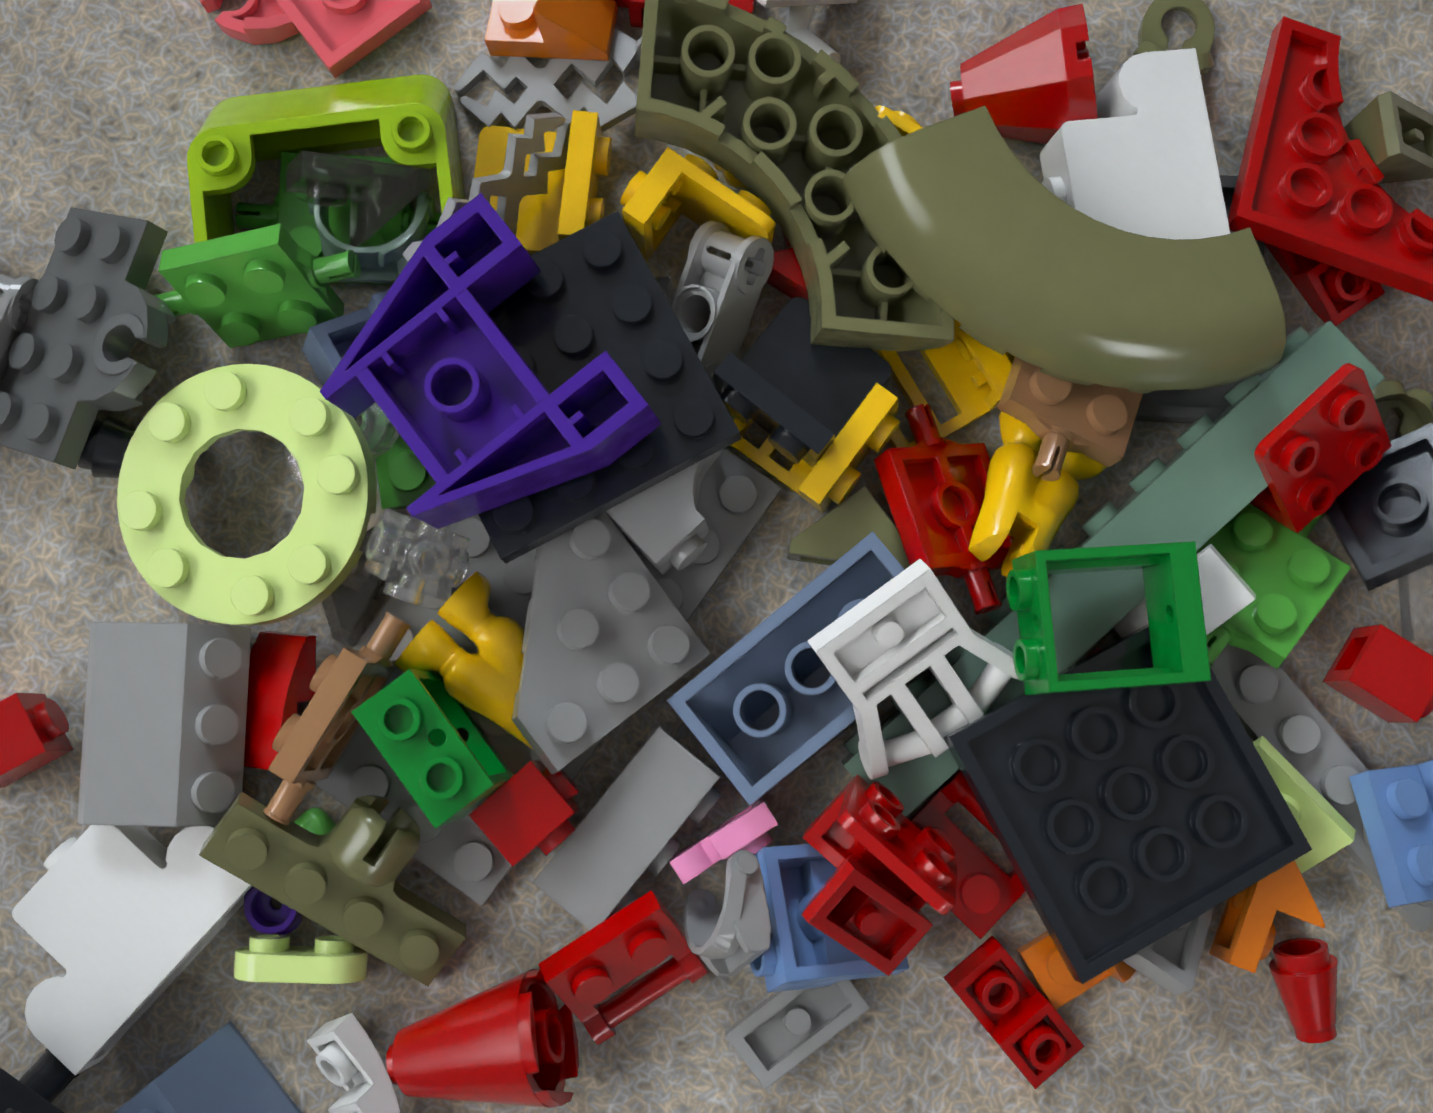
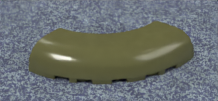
(790, 133)
(1057, 283)

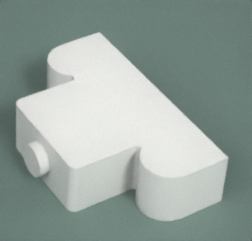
(1147, 155)
(123, 927)

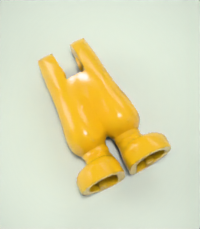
(1020, 501)
(481, 679)

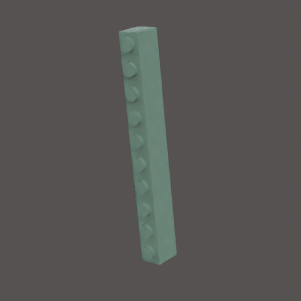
(1170, 504)

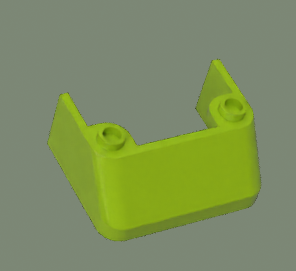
(403, 114)

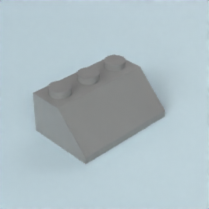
(163, 723)

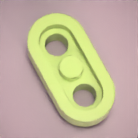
(275, 961)

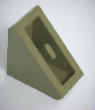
(1395, 137)
(843, 529)

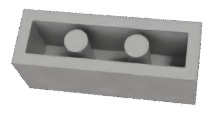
(629, 830)

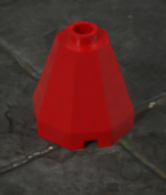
(1032, 78)

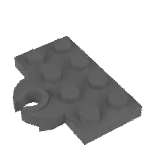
(81, 335)

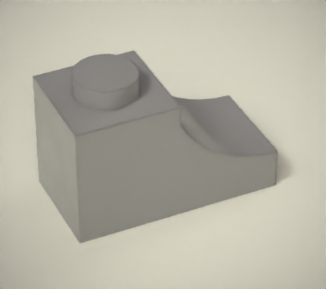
(667, 519)

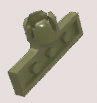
(342, 879)

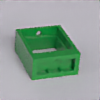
(1172, 612)
(416, 733)

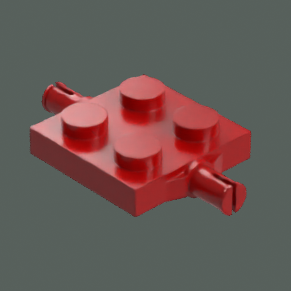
(936, 503)

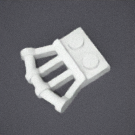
(889, 643)

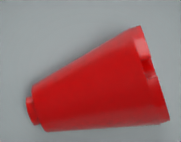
(491, 1048)

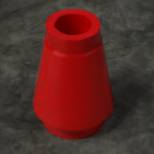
(1307, 987)

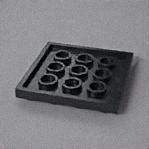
(589, 300)
(1126, 806)

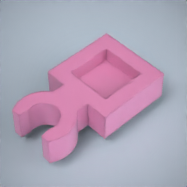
(743, 831)

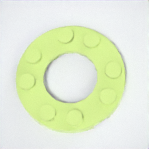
(335, 503)

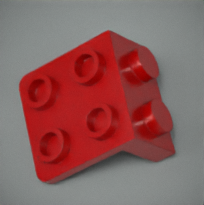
(1320, 449)
(904, 858)

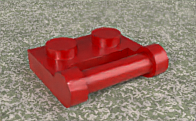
(982, 887)
(613, 956)

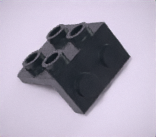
(797, 387)

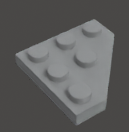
(595, 642)

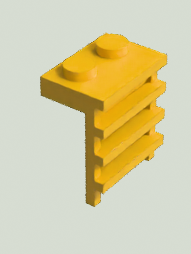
(968, 375)
(836, 470)

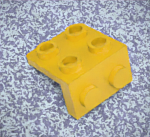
(688, 188)
(571, 191)

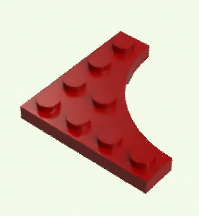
(1311, 184)

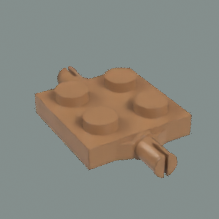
(1069, 417)
(317, 739)

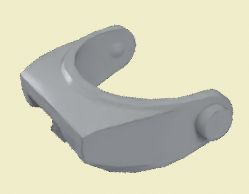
(742, 929)

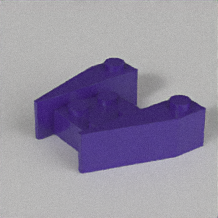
(465, 390)

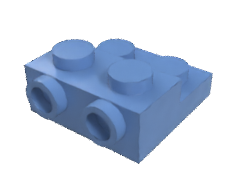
(1399, 828)
(798, 951)

